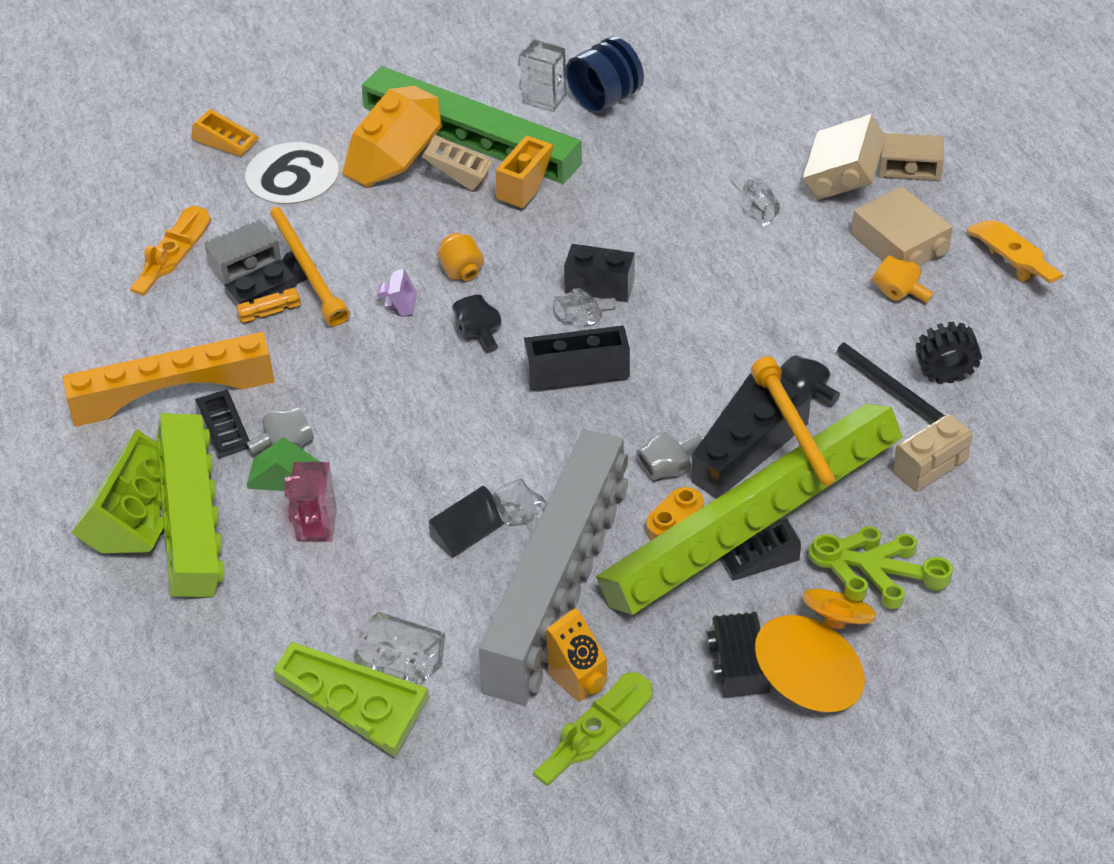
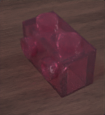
(311, 501)

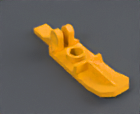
(172, 248)
(1015, 249)

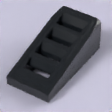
(214, 403)
(779, 554)

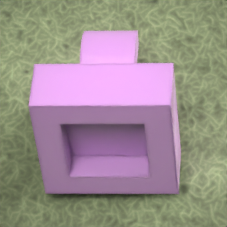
(400, 293)

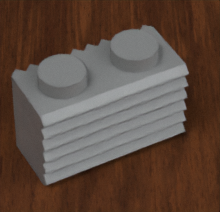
(242, 251)

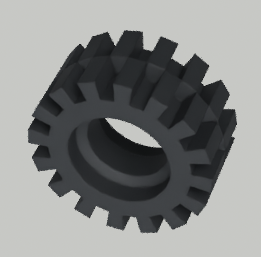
(943, 340)

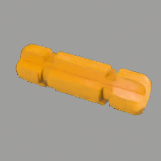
(268, 305)

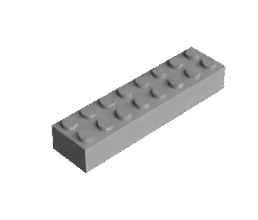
(553, 567)

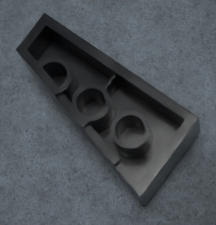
(744, 436)

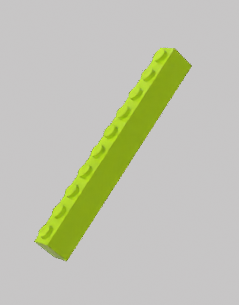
(745, 510)

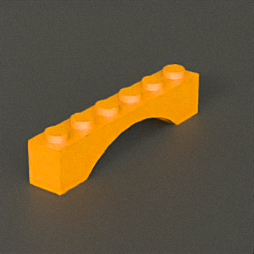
(102, 391)

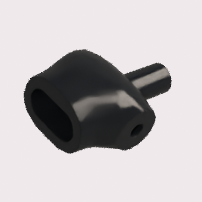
(478, 319)
(810, 377)

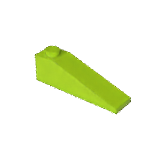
(127, 503)

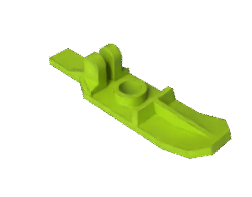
(609, 713)

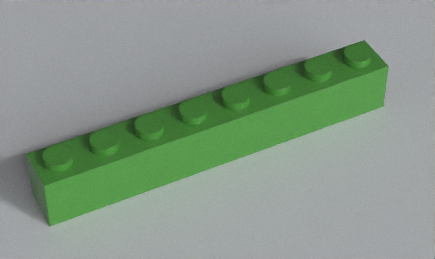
(481, 125)

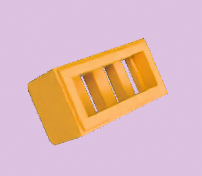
(210, 125)

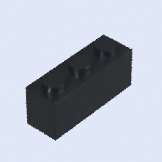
(577, 357)

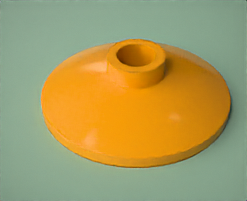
(838, 609)

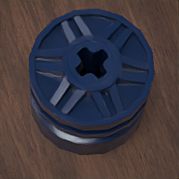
(604, 74)

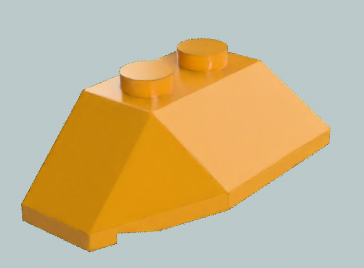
(392, 135)

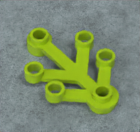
(836, 553)

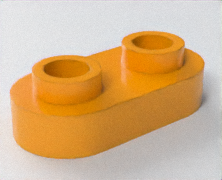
(673, 509)

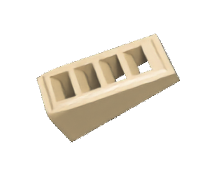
(466, 167)

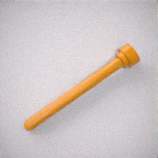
(333, 309)
(768, 374)

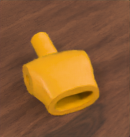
(899, 278)

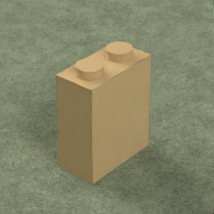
(844, 157)
(901, 228)

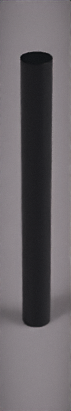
(889, 383)

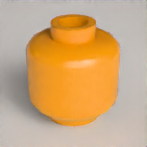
(460, 256)

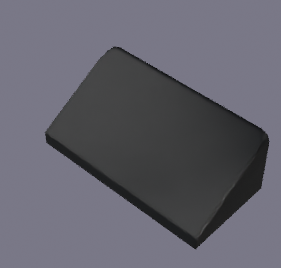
(465, 522)

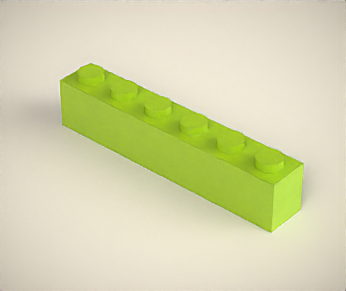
(188, 507)

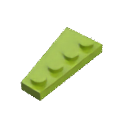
(358, 696)

